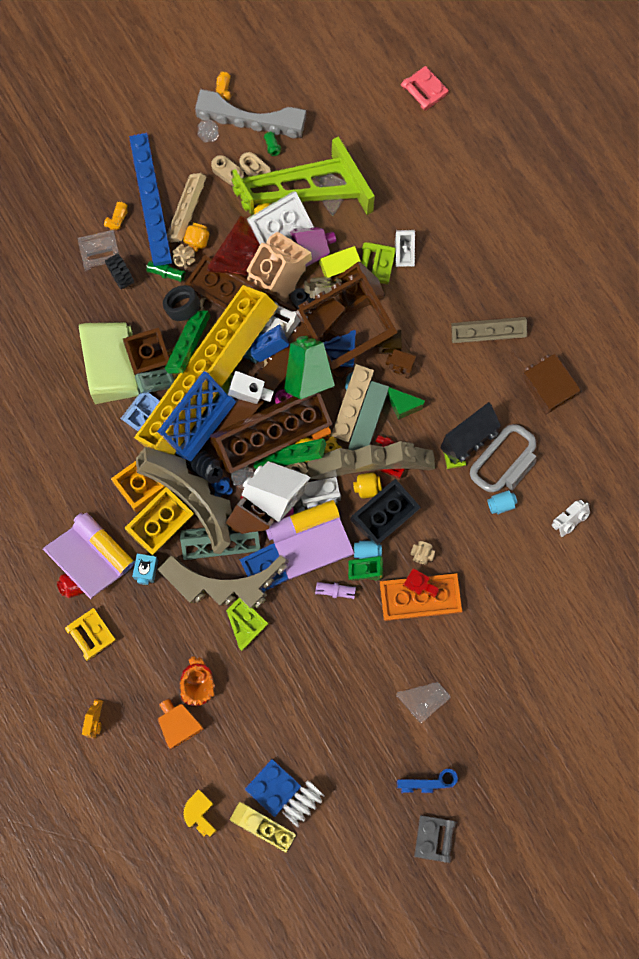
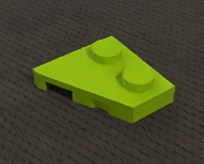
(245, 623)

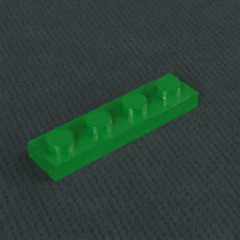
(187, 342)
(295, 453)

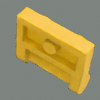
(96, 631)

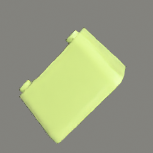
(107, 361)

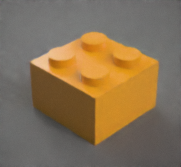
(136, 488)

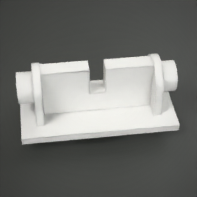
(566, 524)

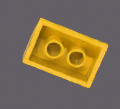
(158, 521)

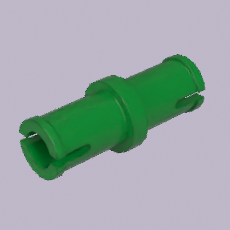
(166, 271)

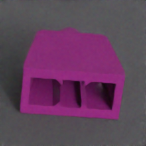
(313, 240)

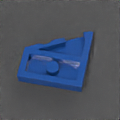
(341, 345)

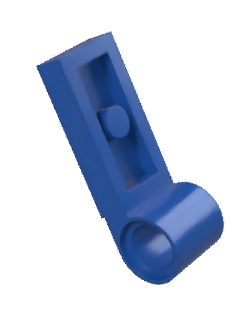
(426, 786)

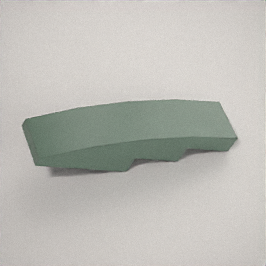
(369, 416)

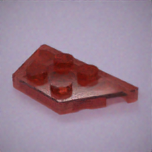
(236, 250)

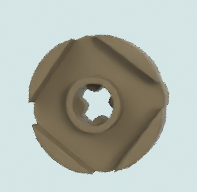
(319, 285)

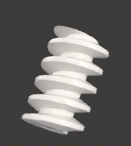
(302, 803)

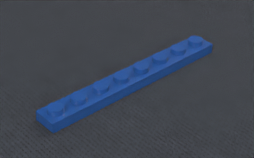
(150, 200)

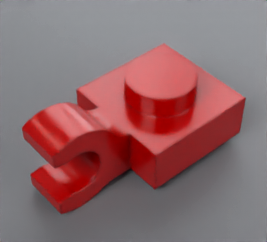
(418, 583)

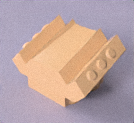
(278, 266)

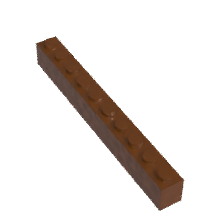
(274, 373)

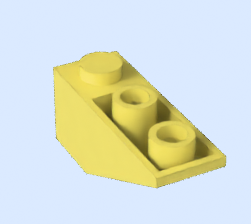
(262, 827)

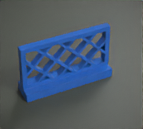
(204, 425)

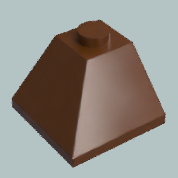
(354, 297)
(146, 351)

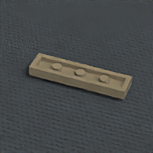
(489, 330)

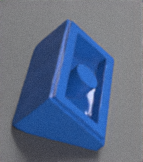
(269, 343)

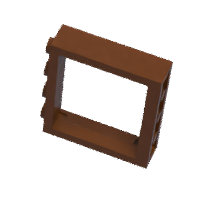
(374, 302)

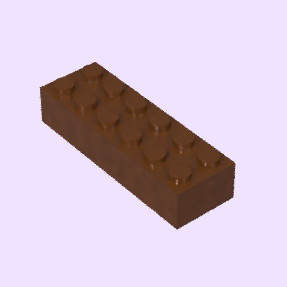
(270, 431)

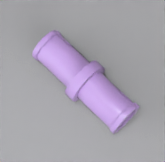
(335, 590)

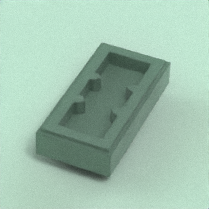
(154, 381)

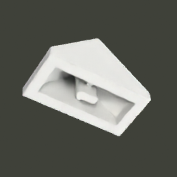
(405, 247)

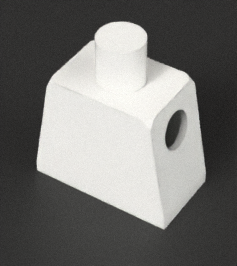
(241, 387)

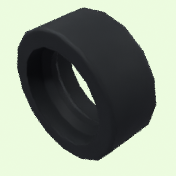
(187, 310)

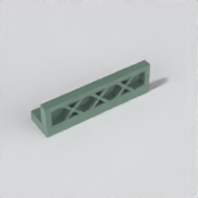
(200, 536)

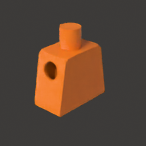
(177, 724)

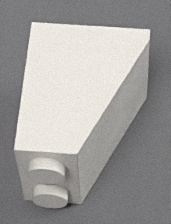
(275, 489)

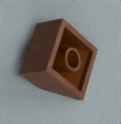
(249, 518)

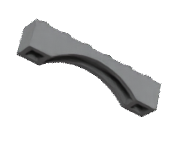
(286, 121)

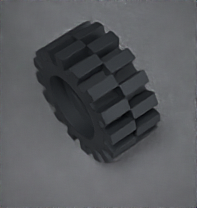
(119, 271)

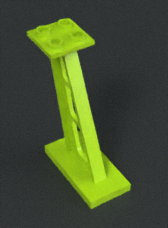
(341, 163)

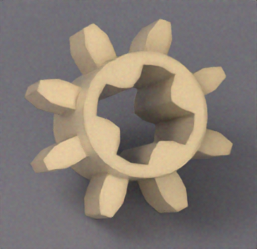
(183, 256)
(422, 552)

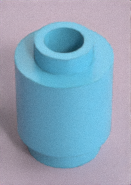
(502, 502)
(367, 549)

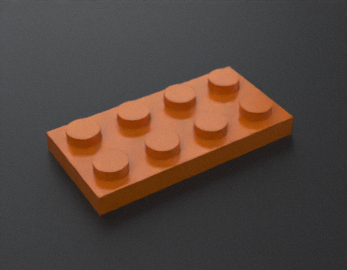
(404, 604)

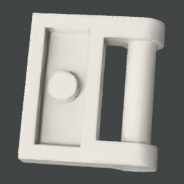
(288, 327)

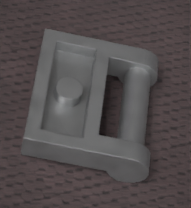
(428, 837)

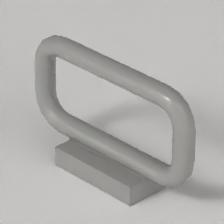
(518, 468)

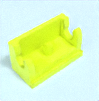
(339, 262)

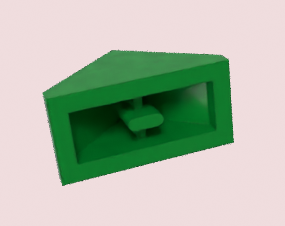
(403, 403)

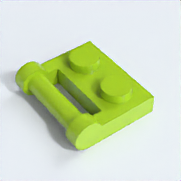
(383, 260)

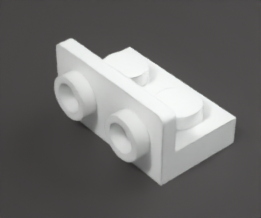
(321, 492)

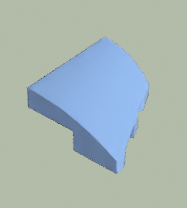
(140, 410)

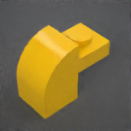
(194, 812)

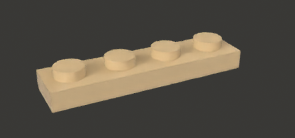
(186, 207)
(352, 403)

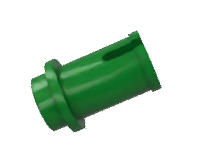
(273, 147)

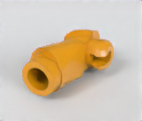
(222, 86)
(119, 214)

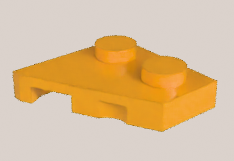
(91, 723)

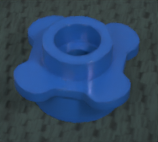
(226, 490)

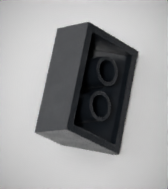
(471, 434)
(385, 512)

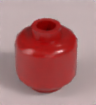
(68, 587)

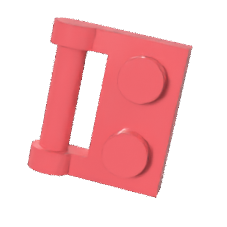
(428, 84)

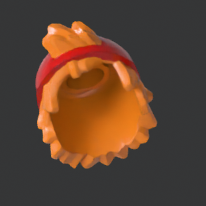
(196, 683)

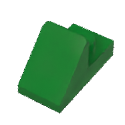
(365, 569)

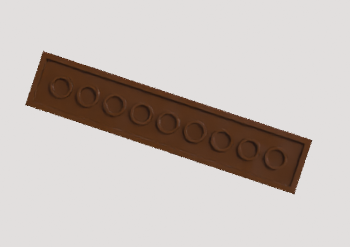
(222, 288)

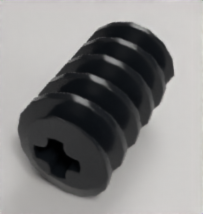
(206, 466)

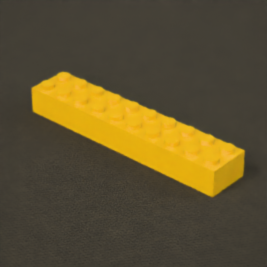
(217, 356)

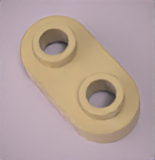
(258, 166)
(225, 170)

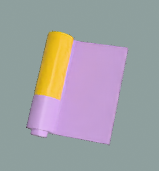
(311, 539)
(89, 555)

